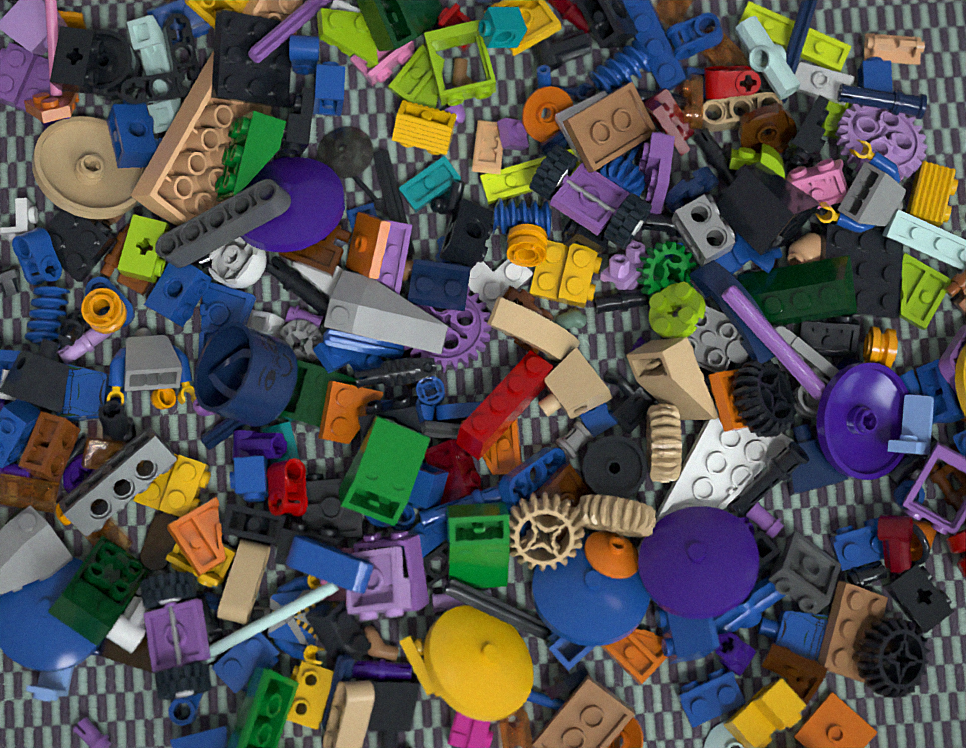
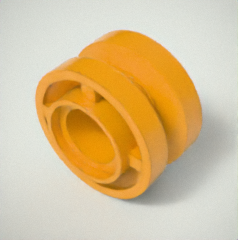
(527, 245)
(113, 319)
(880, 346)

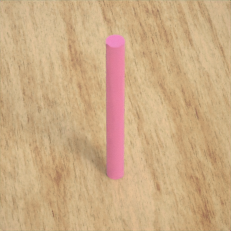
(52, 38)

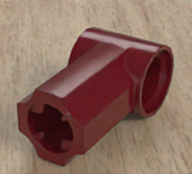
(896, 536)

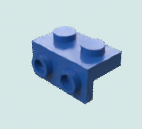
(241, 660)

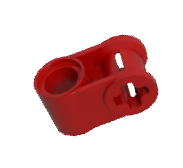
(725, 82)
(286, 486)

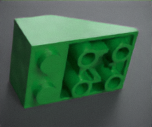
(252, 144)
(384, 471)
(478, 544)

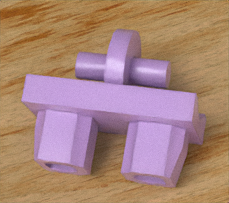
(623, 267)

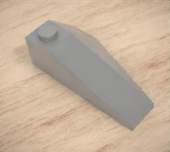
(376, 312)
(29, 551)

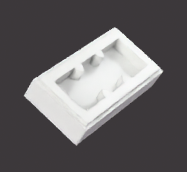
(821, 81)

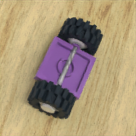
(589, 197)
(176, 635)

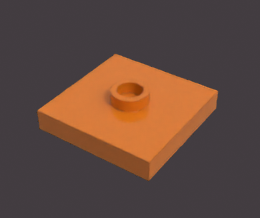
(368, 245)
(834, 726)

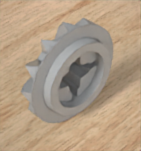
(302, 329)

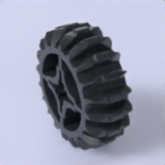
(764, 398)
(892, 675)

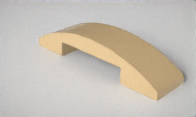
(532, 329)

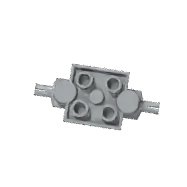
(716, 341)

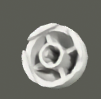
(237, 264)

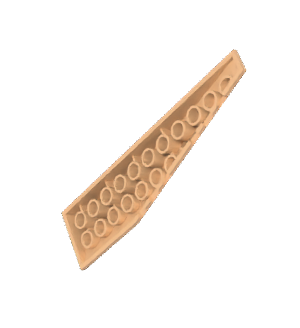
(189, 158)

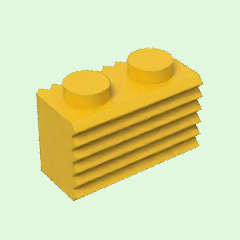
(424, 128)
(931, 193)

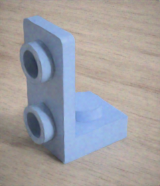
(915, 426)
(51, 685)

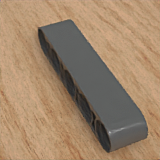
(223, 223)

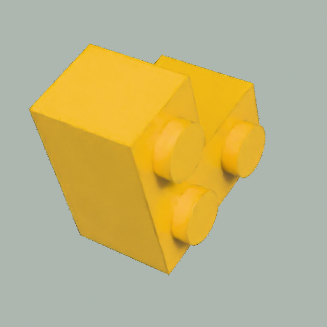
(769, 709)

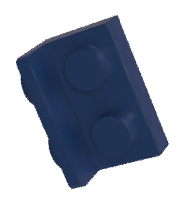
(439, 284)

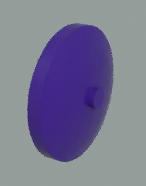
(314, 206)
(859, 417)
(699, 562)

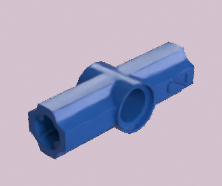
(749, 610)

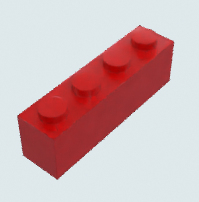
(503, 405)

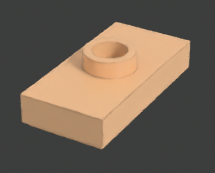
(487, 149)

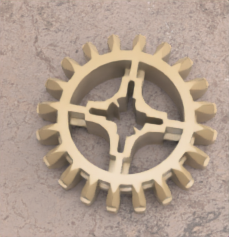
(663, 443)
(616, 515)
(560, 516)

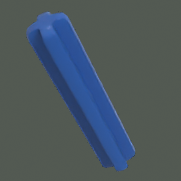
(362, 344)

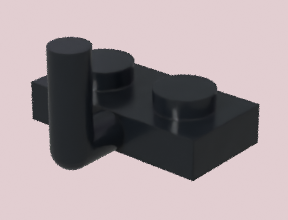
(632, 406)

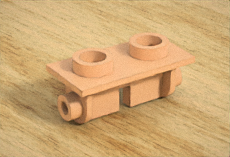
(894, 48)

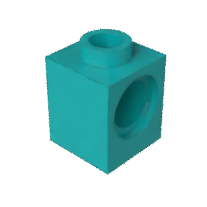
(502, 27)

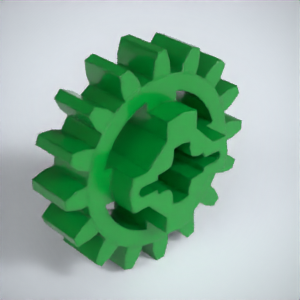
(661, 271)

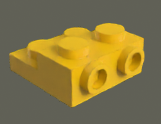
(538, 19)
(566, 274)
(178, 488)
(415, 653)

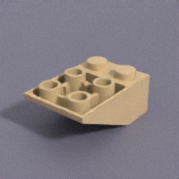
(673, 377)

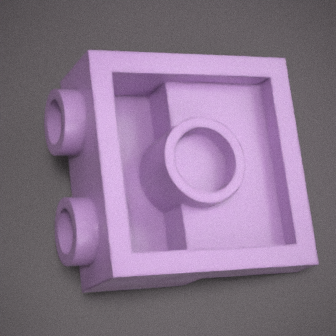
(386, 588)

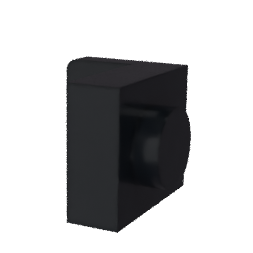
(566, 682)

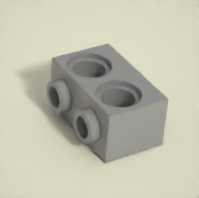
(695, 232)

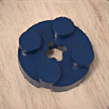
(688, 191)

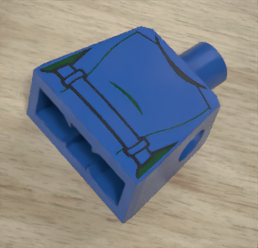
(85, 394)
(797, 631)

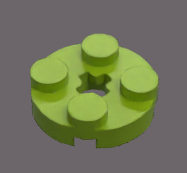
(664, 304)

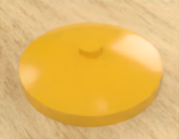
(478, 664)

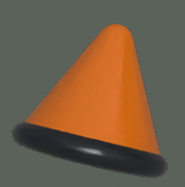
(922, 541)

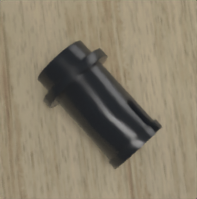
(867, 574)

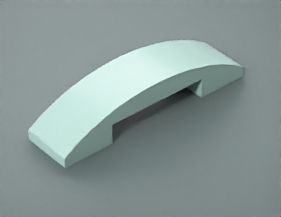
(149, 39)

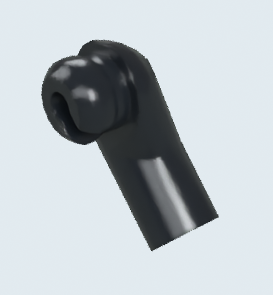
(449, 201)

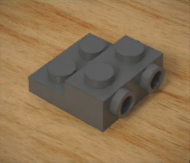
(805, 573)

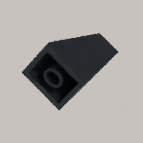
(765, 207)

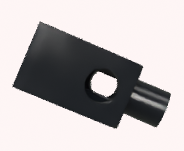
(38, 378)
(393, 710)

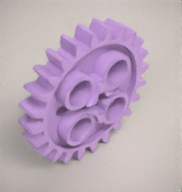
(886, 133)

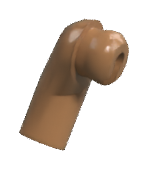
(460, 75)
(378, 648)

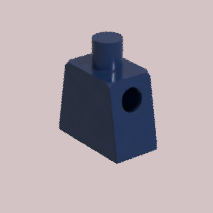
(817, 471)

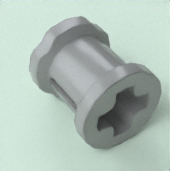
(574, 440)

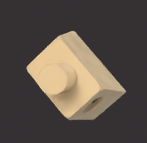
(574, 387)

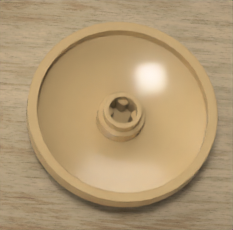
(79, 169)

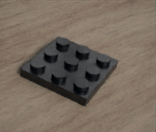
(236, 74)
(875, 267)

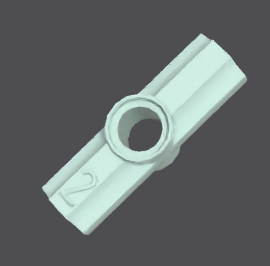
(775, 67)

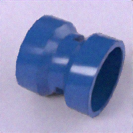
(429, 395)

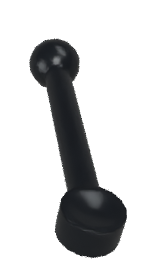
(379, 204)

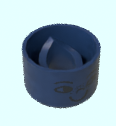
(245, 375)

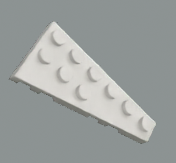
(719, 467)

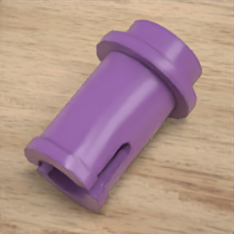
(296, 313)
(765, 520)
(91, 734)

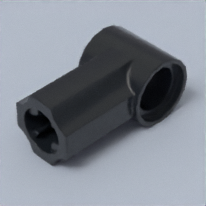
(561, 50)
(116, 423)

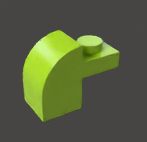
(767, 156)

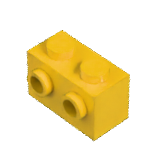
(311, 694)

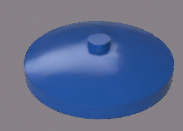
(586, 604)
(32, 634)

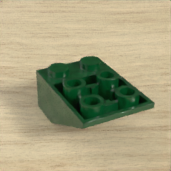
(398, 21)
(310, 393)
(99, 591)

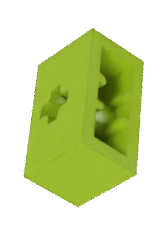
(139, 236)

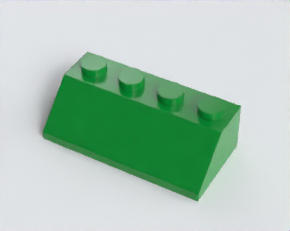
(263, 710)

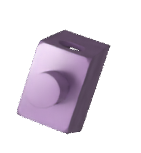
(27, 25)

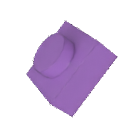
(512, 134)

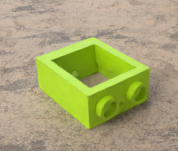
(453, 37)

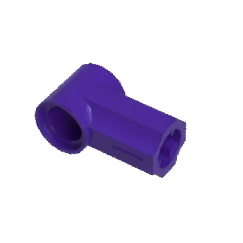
(253, 443)
(734, 653)

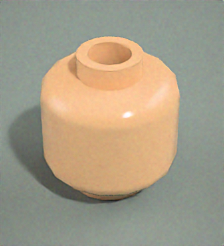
(805, 249)

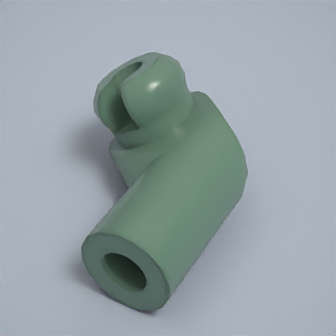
(571, 319)

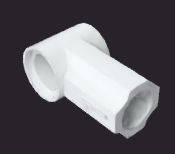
(130, 625)

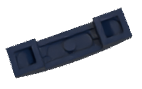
(713, 281)

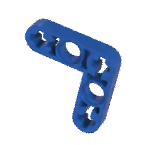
(518, 484)

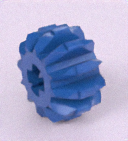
(625, 175)

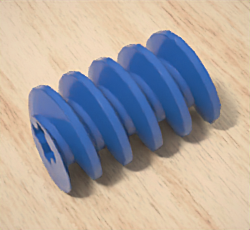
(621, 68)
(513, 216)
(46, 314)

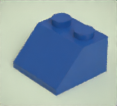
(686, 638)

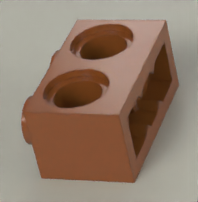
(49, 447)

